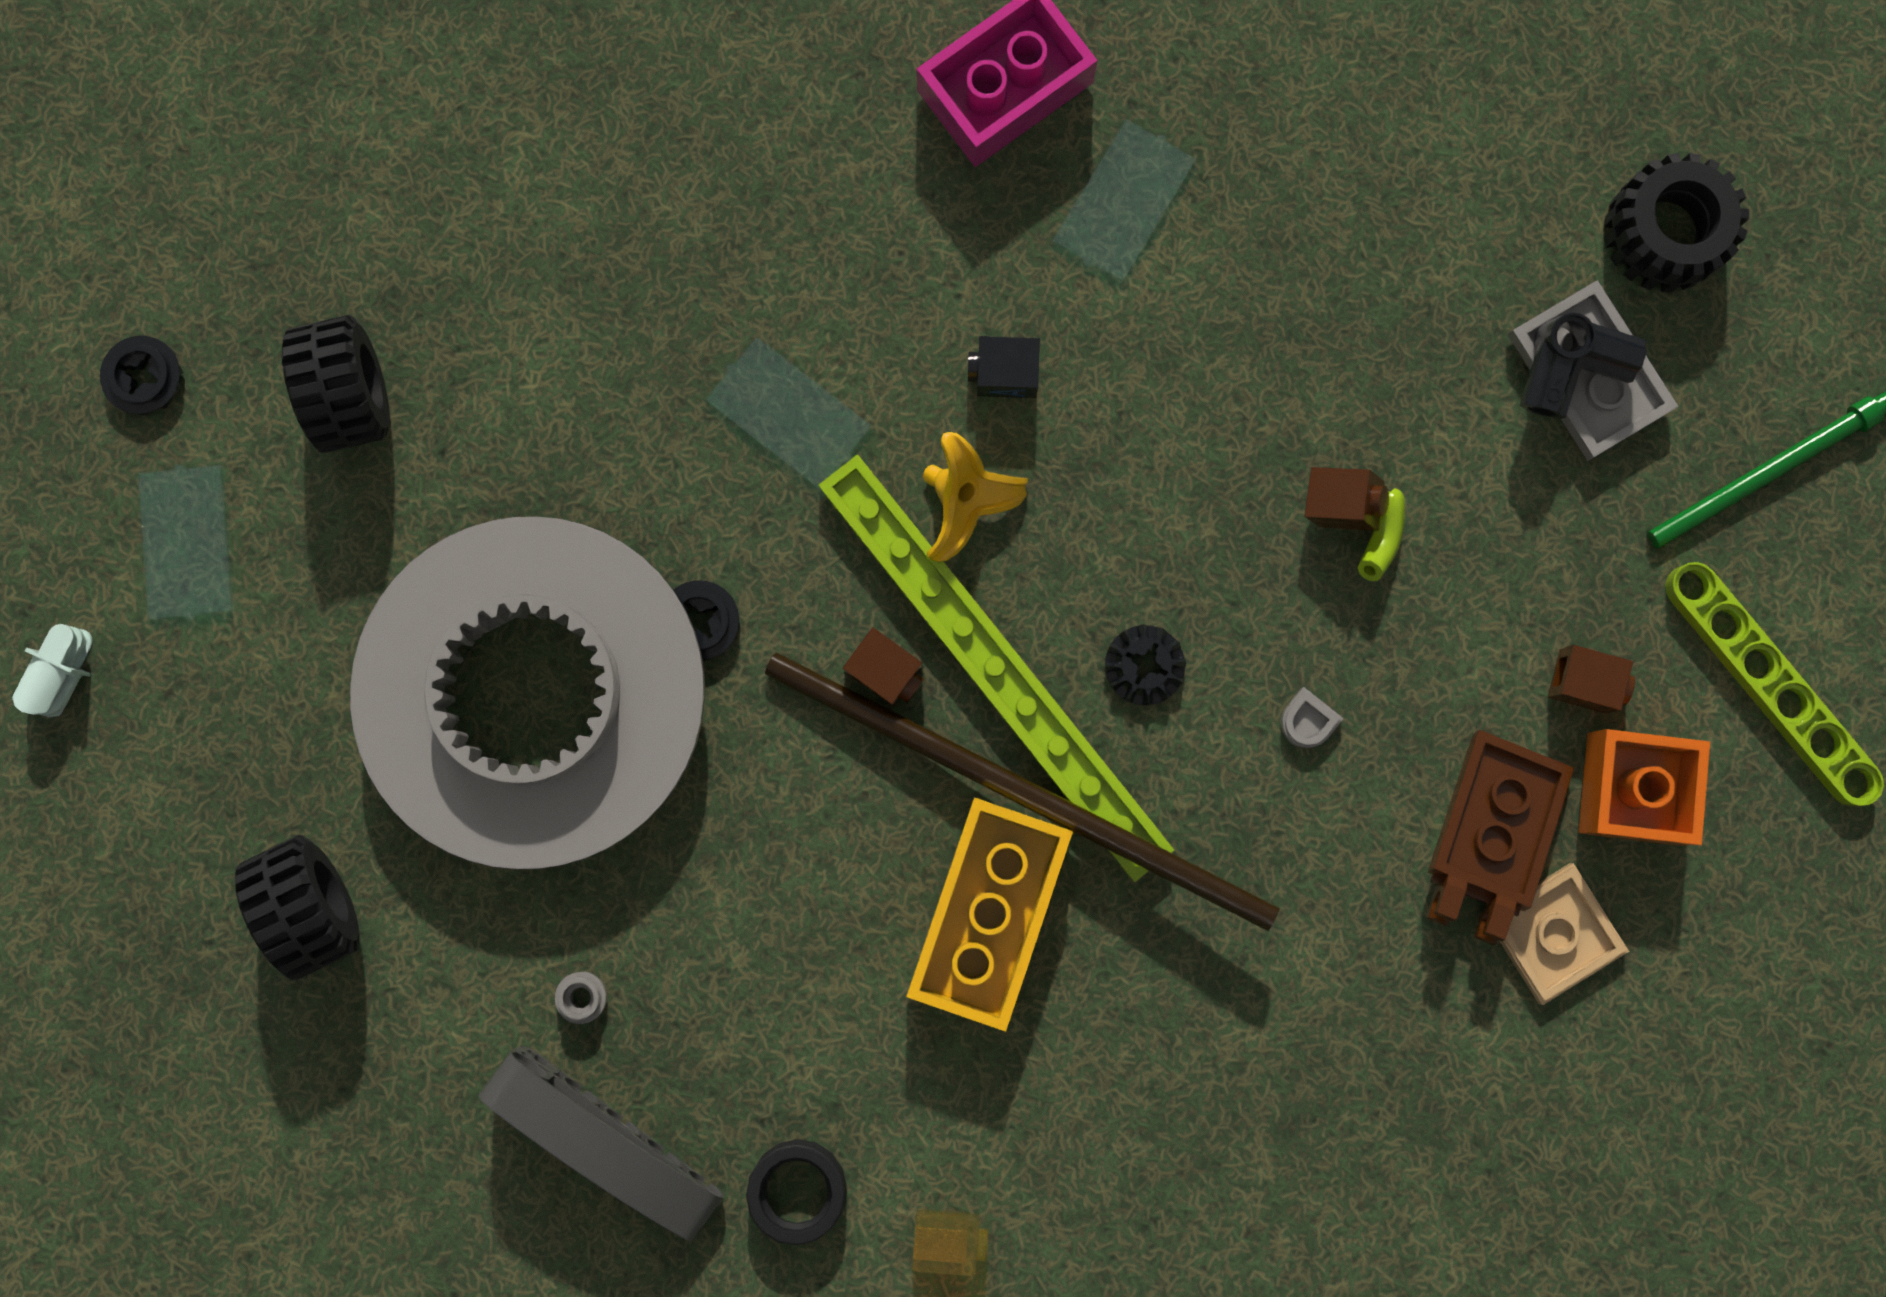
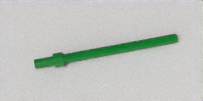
(1860, 416)

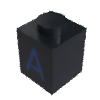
(1005, 367)

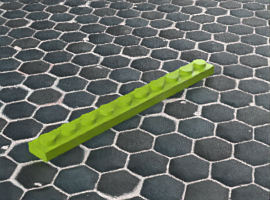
(985, 654)

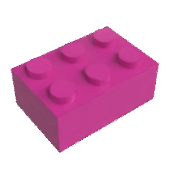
(1005, 76)

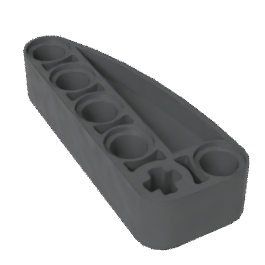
(596, 1144)

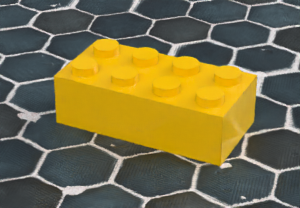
(989, 914)

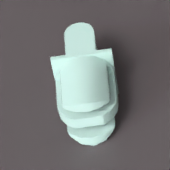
(53, 671)

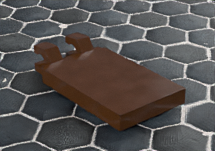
(1497, 833)

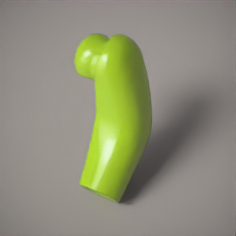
(1386, 541)

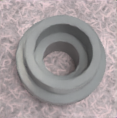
(566, 1005)

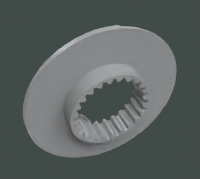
(475, 586)

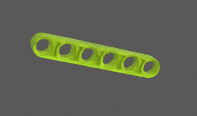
(1779, 677)

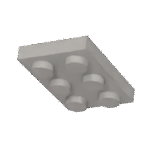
(1600, 407)

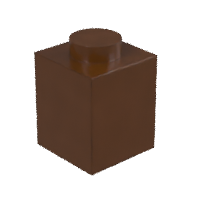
(1346, 498)
(885, 668)
(1592, 679)

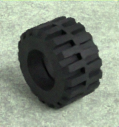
(1706, 198)
(335, 384)
(296, 907)

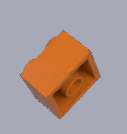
(1644, 787)

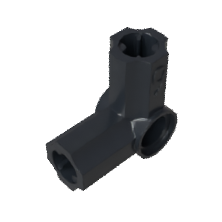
(1593, 350)

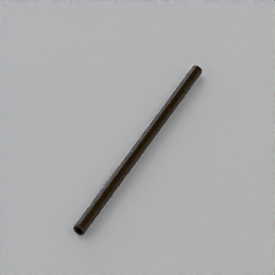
(1023, 792)

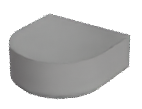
(1308, 720)

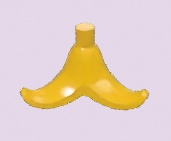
(967, 494)

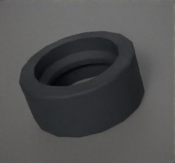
(775, 1226)

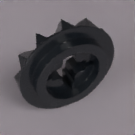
(136, 354)
(723, 624)
(1122, 671)

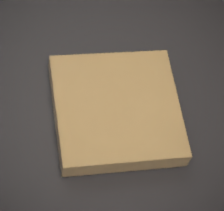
(1561, 936)

